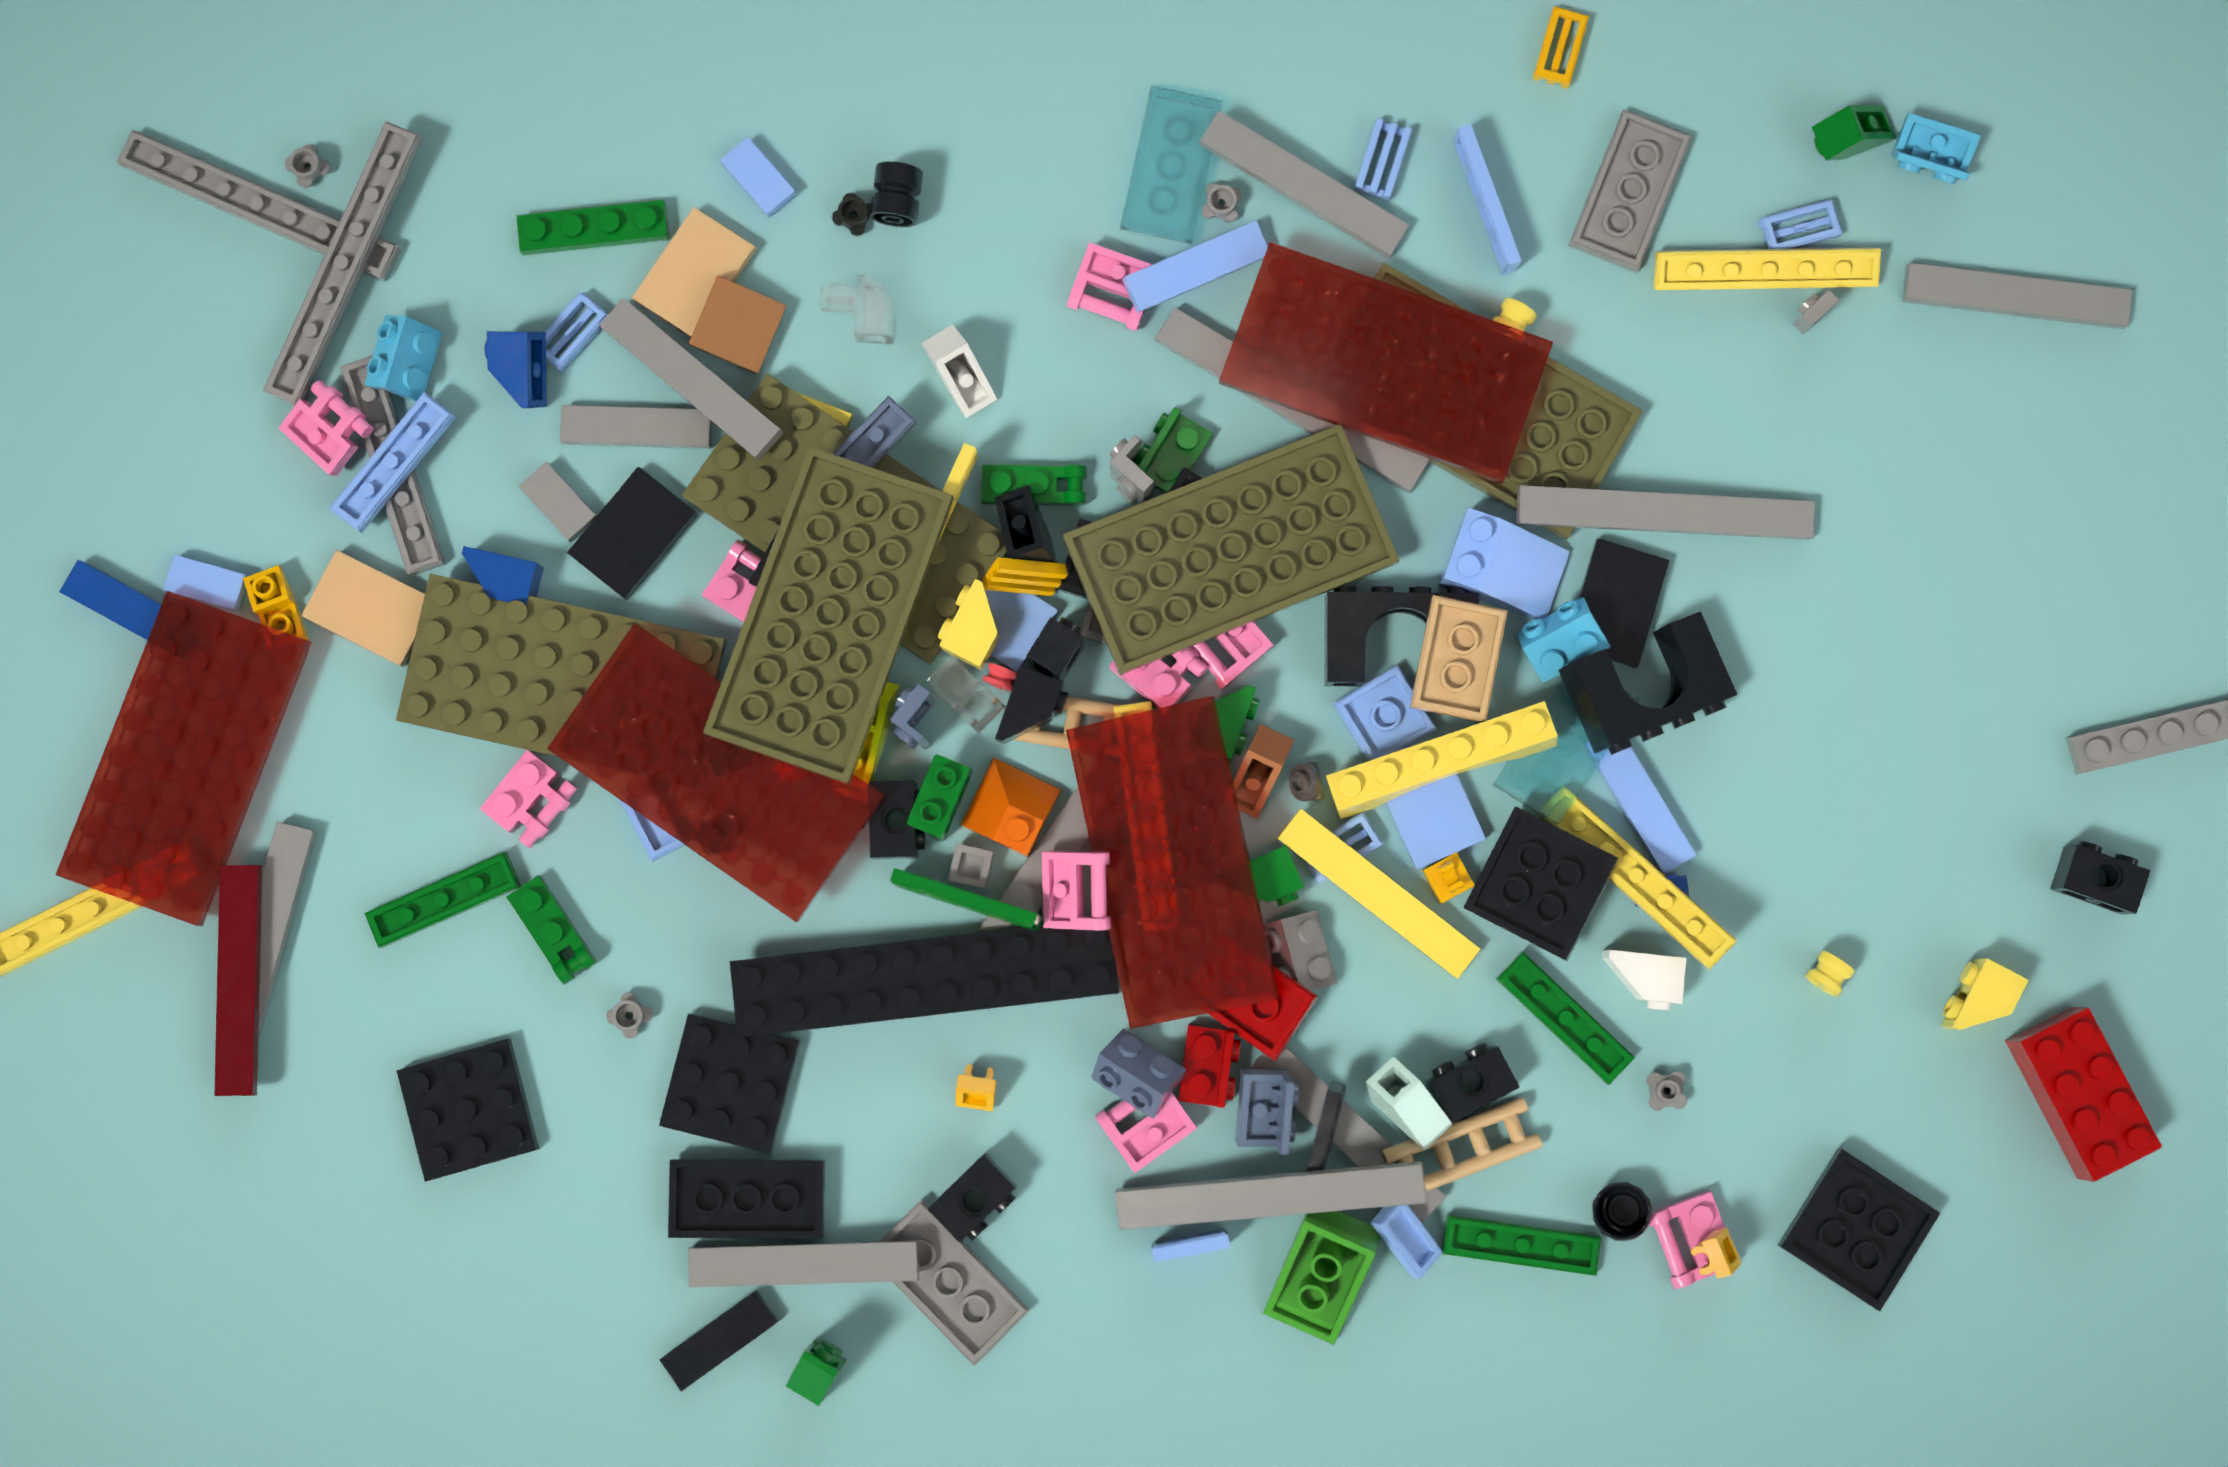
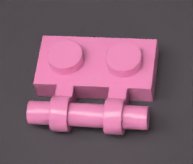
(319, 437)
(1161, 683)
(520, 792)

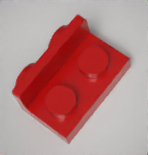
(1208, 1066)

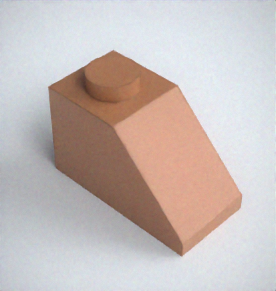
(1260, 769)

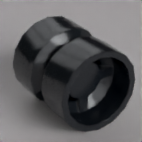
(897, 187)

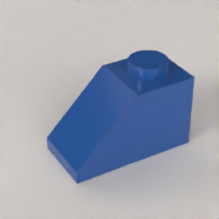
(519, 365)
(504, 576)

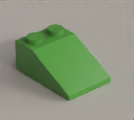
(1323, 1273)

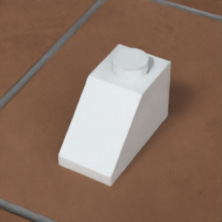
(959, 370)
(1649, 976)

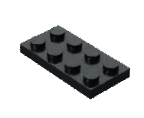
(746, 1198)

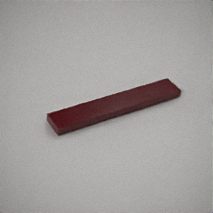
(238, 980)

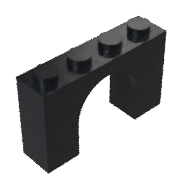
(1351, 615)
(1614, 718)

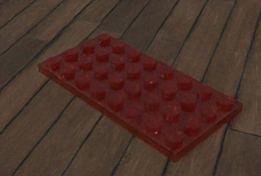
(1386, 362)
(184, 759)
(738, 809)
(1179, 863)

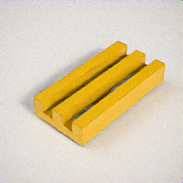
(1552, 75)
(1024, 576)

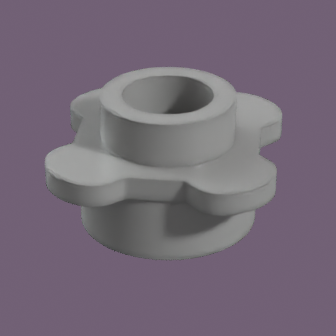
(302, 156)
(1217, 192)
(618, 1015)
(1674, 1083)

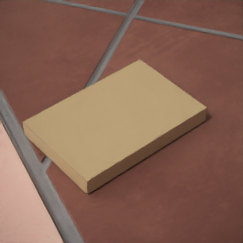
(687, 270)
(366, 608)
(1458, 659)

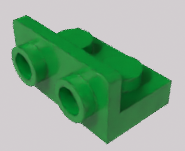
(1175, 447)
(939, 797)

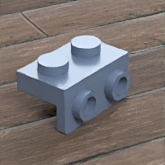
(911, 709)
(1137, 1072)
(1266, 1109)

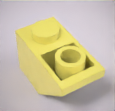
(973, 630)
(1985, 995)

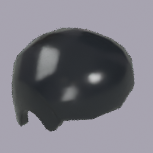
(1622, 1211)

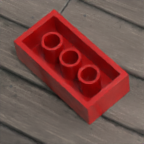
(2083, 1094)

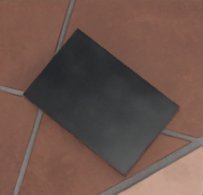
(632, 533)
(1623, 596)

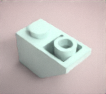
(1407, 1103)

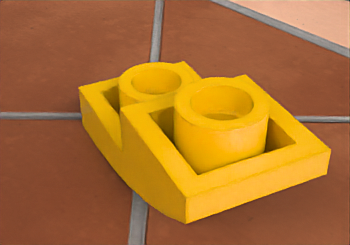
(274, 601)

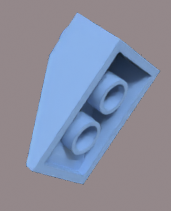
(1504, 564)

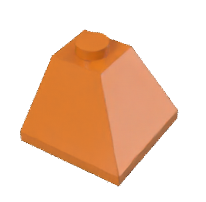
(1011, 807)

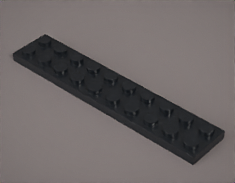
(920, 978)

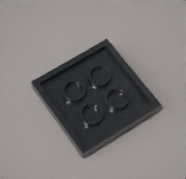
(1541, 883)
(729, 1084)
(467, 1109)
(1859, 1229)

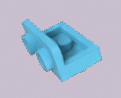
(1935, 147)
(403, 357)
(1561, 638)

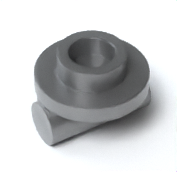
(1306, 782)

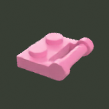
(1105, 270)
(729, 588)
(1245, 647)
(1065, 893)
(1150, 1135)
(1697, 1218)

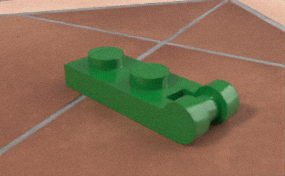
(1042, 480)
(551, 928)

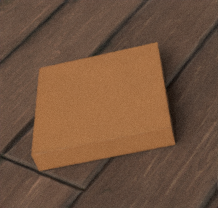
(737, 325)

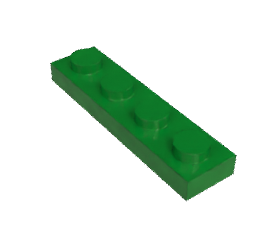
(592, 227)

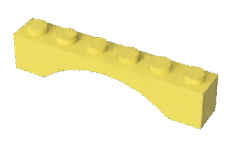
(1473, 747)

